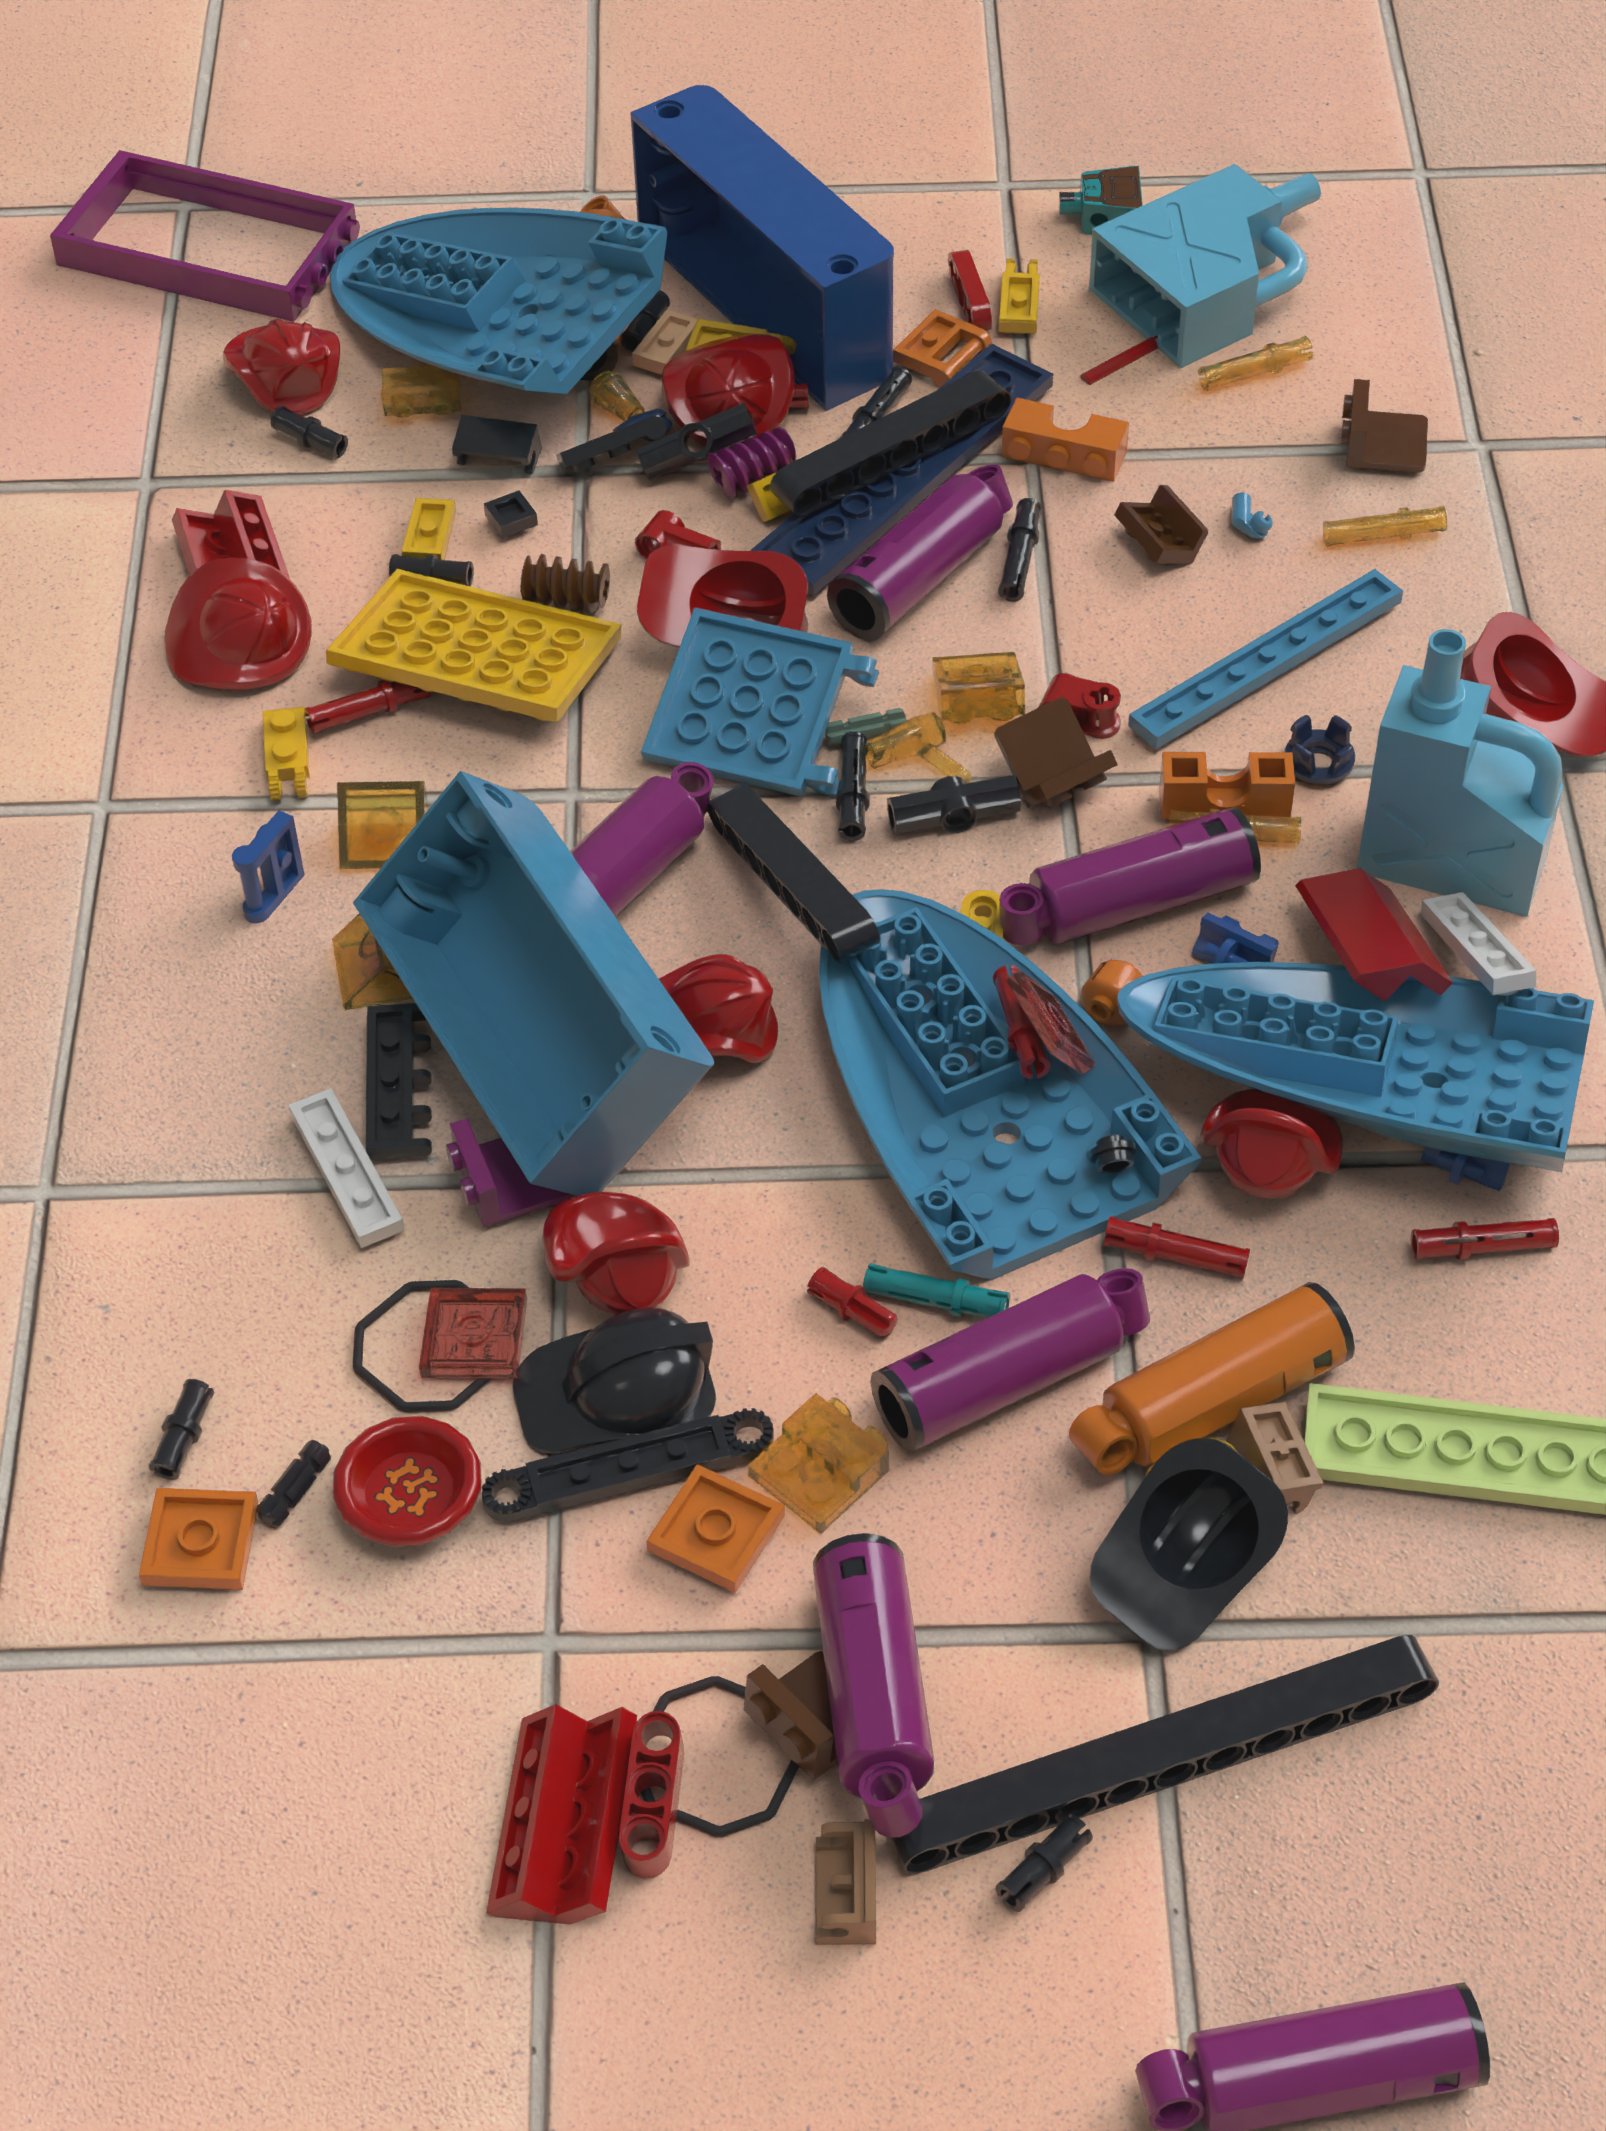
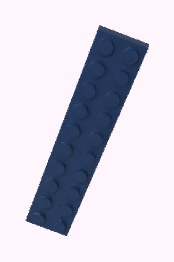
(846, 528)

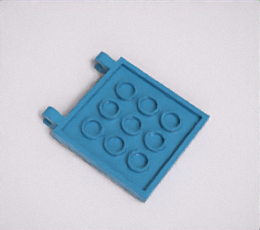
(753, 702)

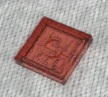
(1051, 1022)
(473, 1333)

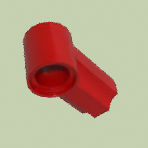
(669, 529)

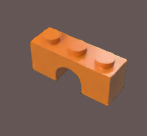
(1089, 451)
(1259, 789)

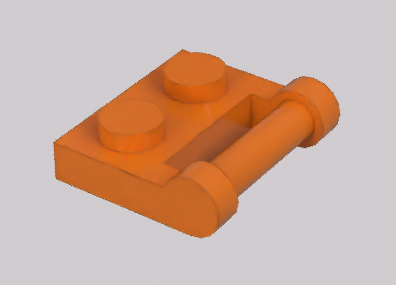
(933, 340)

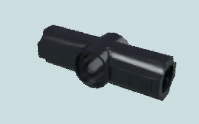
(672, 450)
(953, 804)

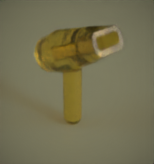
(914, 738)

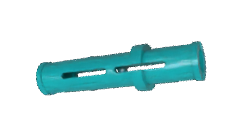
(925, 1290)

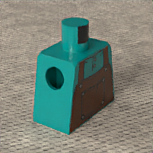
(1103, 196)

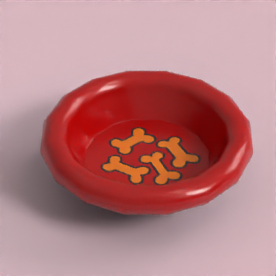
(407, 1481)

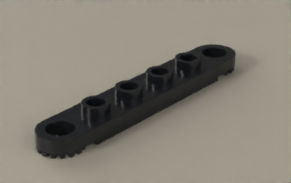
(626, 1465)

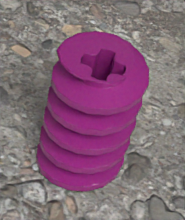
(751, 460)

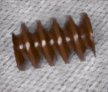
(565, 585)

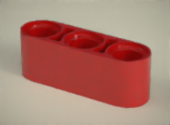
(656, 1818)

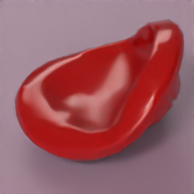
(726, 374)
(237, 626)

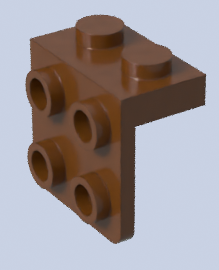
(1382, 438)
(1051, 754)
(795, 1713)

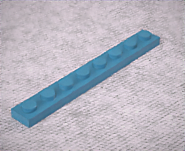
(1264, 659)

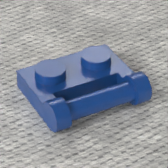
(280, 864)

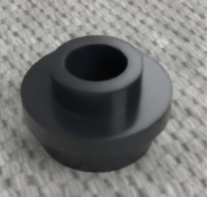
(1113, 1154)

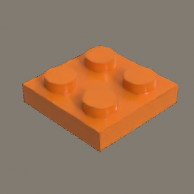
(716, 1528)
(199, 1538)

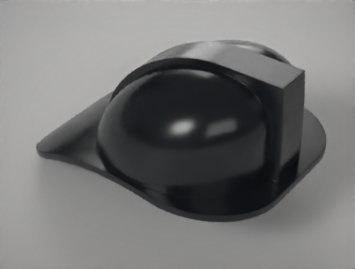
(616, 1381)
(1188, 1542)

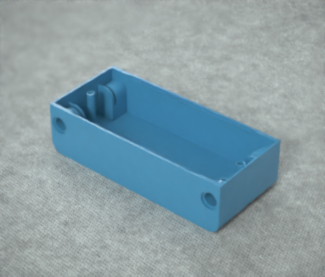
(532, 986)

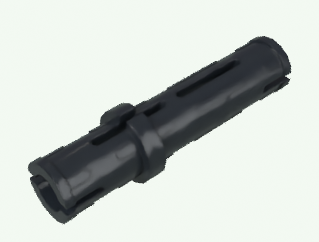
(894, 386)
(1022, 539)
(852, 817)

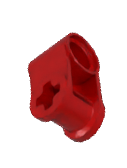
(1088, 703)

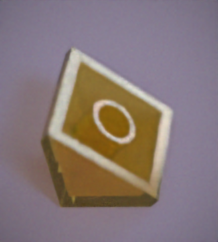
(376, 819)
(364, 969)

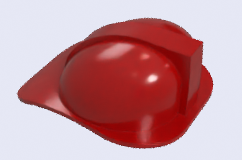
(729, 582)
(1538, 684)

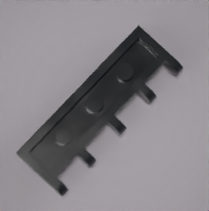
(392, 1082)

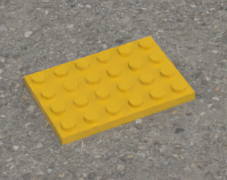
(475, 645)

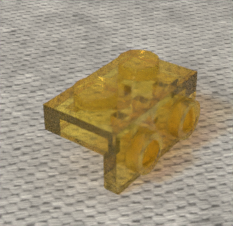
(420, 391)

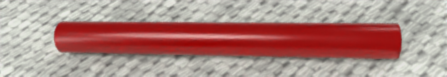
(1120, 360)

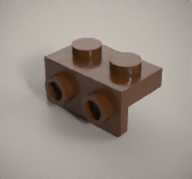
(1164, 527)

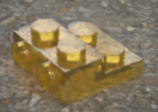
(979, 687)
(821, 1462)

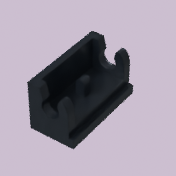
(497, 440)

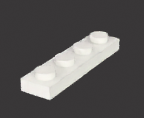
(1479, 944)
(346, 1168)

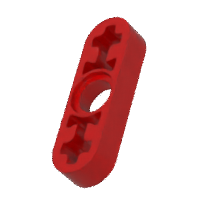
(969, 289)

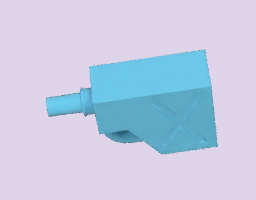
(1194, 260)
(1459, 791)

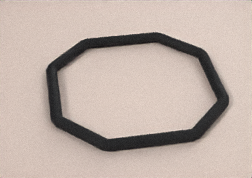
(381, 1387)
(745, 1822)

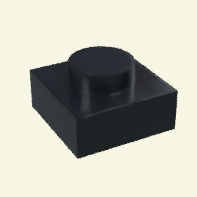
(510, 514)

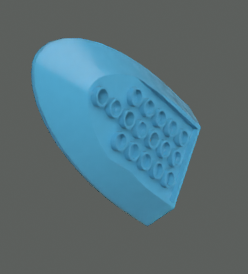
(502, 290)
(1421, 1067)
(938, 1082)

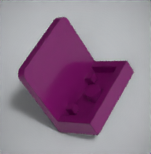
(494, 1178)

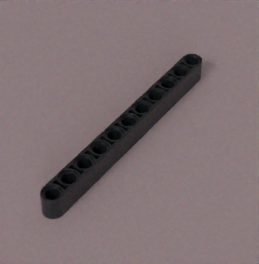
(1166, 1752)

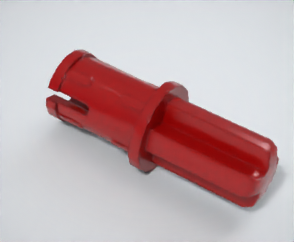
(851, 1302)

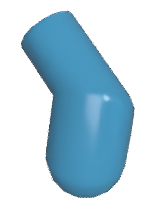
(1242, 518)

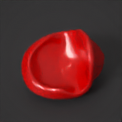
(286, 364)
(726, 1006)
(1271, 1143)
(614, 1250)

